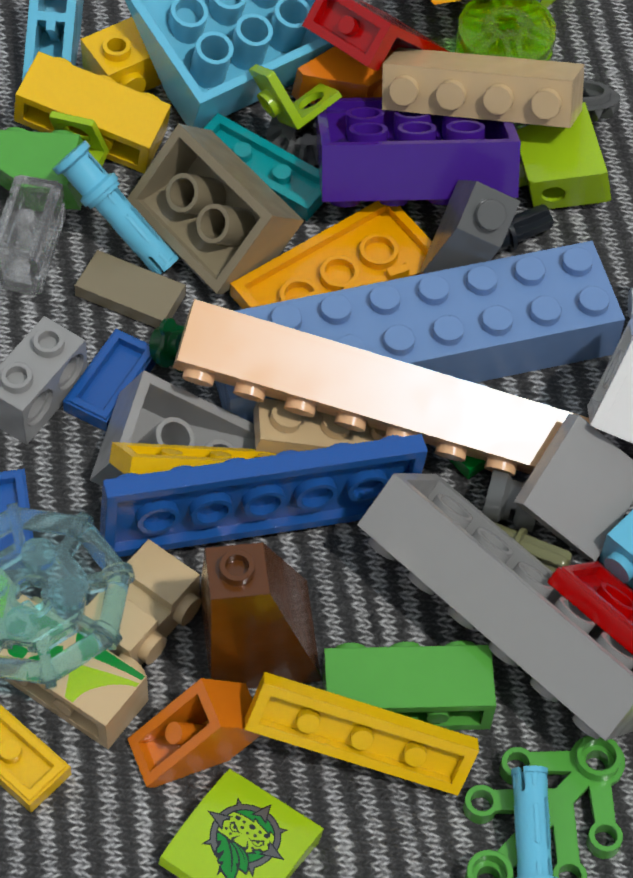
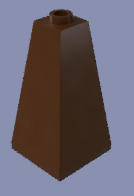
(256, 616)

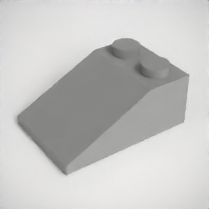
(163, 413)

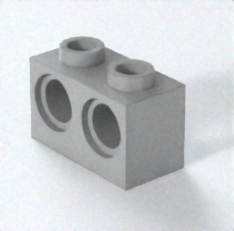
(39, 378)

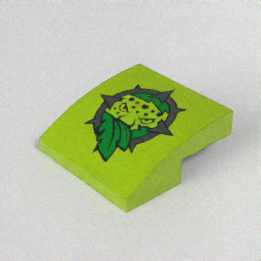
(240, 835)

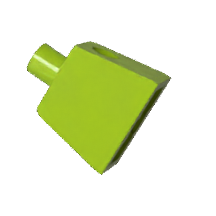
(563, 164)

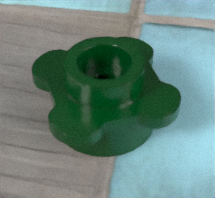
(165, 343)

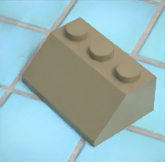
(212, 207)

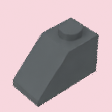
(470, 227)

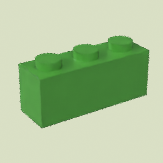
(428, 683)

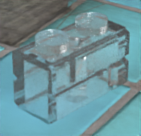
(30, 233)

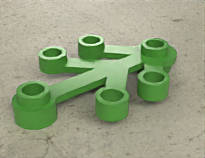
(561, 806)

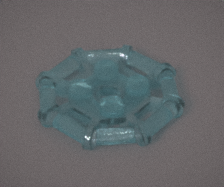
(63, 594)

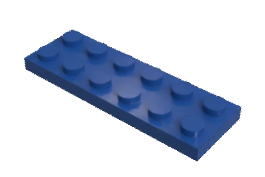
(253, 494)

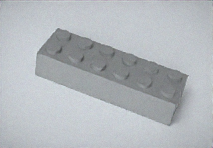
(504, 596)

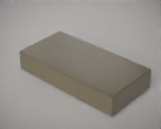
(129, 289)

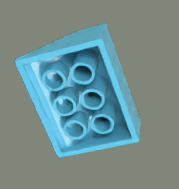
(210, 45)

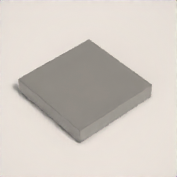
(579, 487)

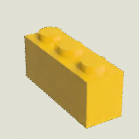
(127, 119)

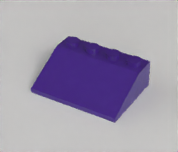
(409, 155)

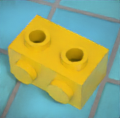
(120, 55)

